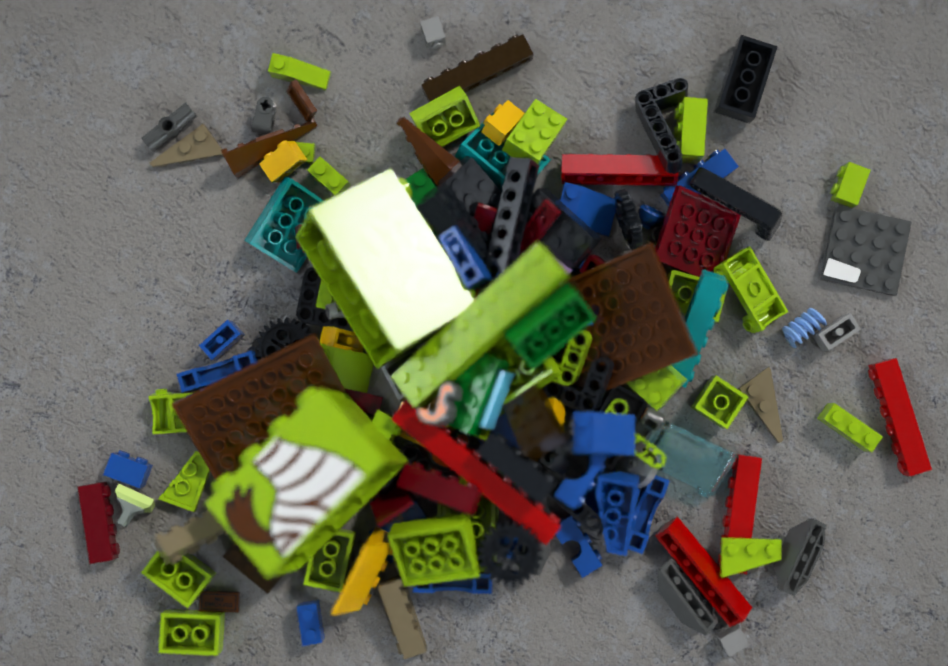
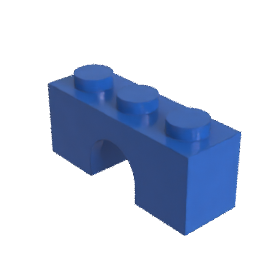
(586, 559)

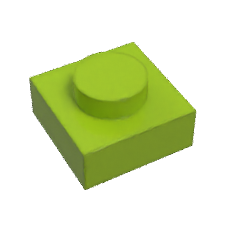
(308, 150)

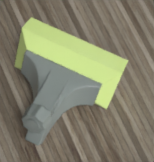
(132, 504)

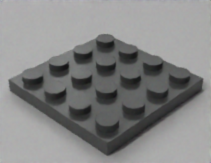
(871, 244)

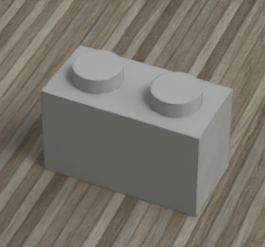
(836, 332)

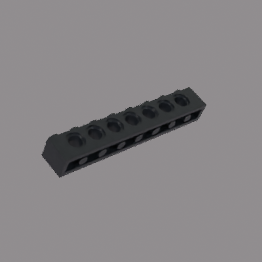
(526, 172)

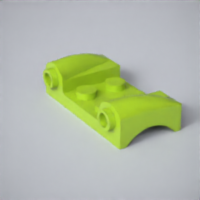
(752, 289)
(164, 416)

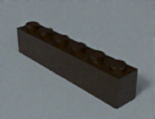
(481, 69)

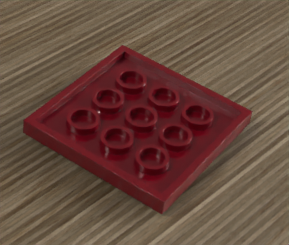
(695, 233)

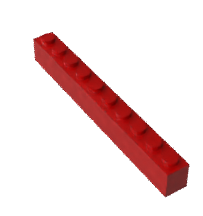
(479, 473)

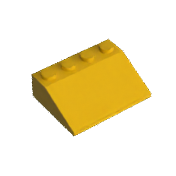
(364, 573)

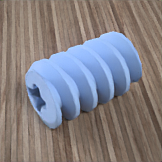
(802, 326)

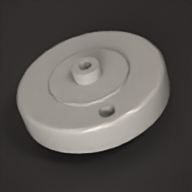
(634, 465)

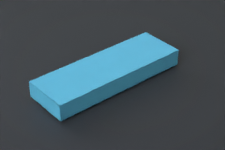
(496, 399)

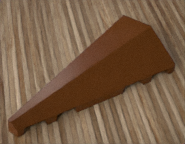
(249, 155)
(432, 156)

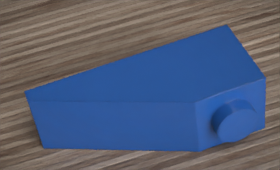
(465, 259)

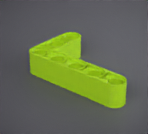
(568, 364)

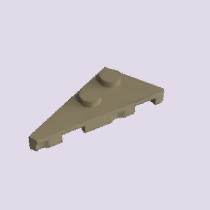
(196, 145)
(763, 401)

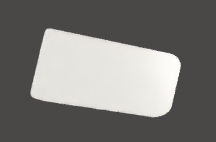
(841, 271)

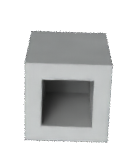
(433, 32)
(733, 640)

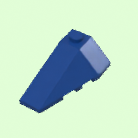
(616, 503)

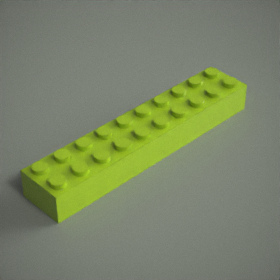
(480, 325)

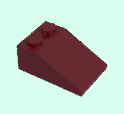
(391, 504)

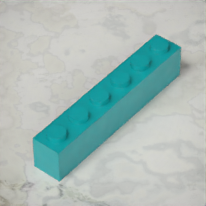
(700, 317)

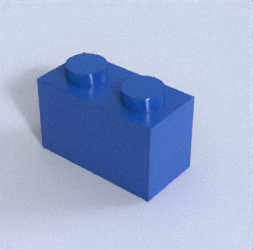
(221, 340)
(128, 469)
(310, 622)

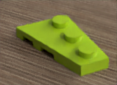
(188, 485)
(747, 553)

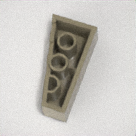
(189, 538)
(402, 617)

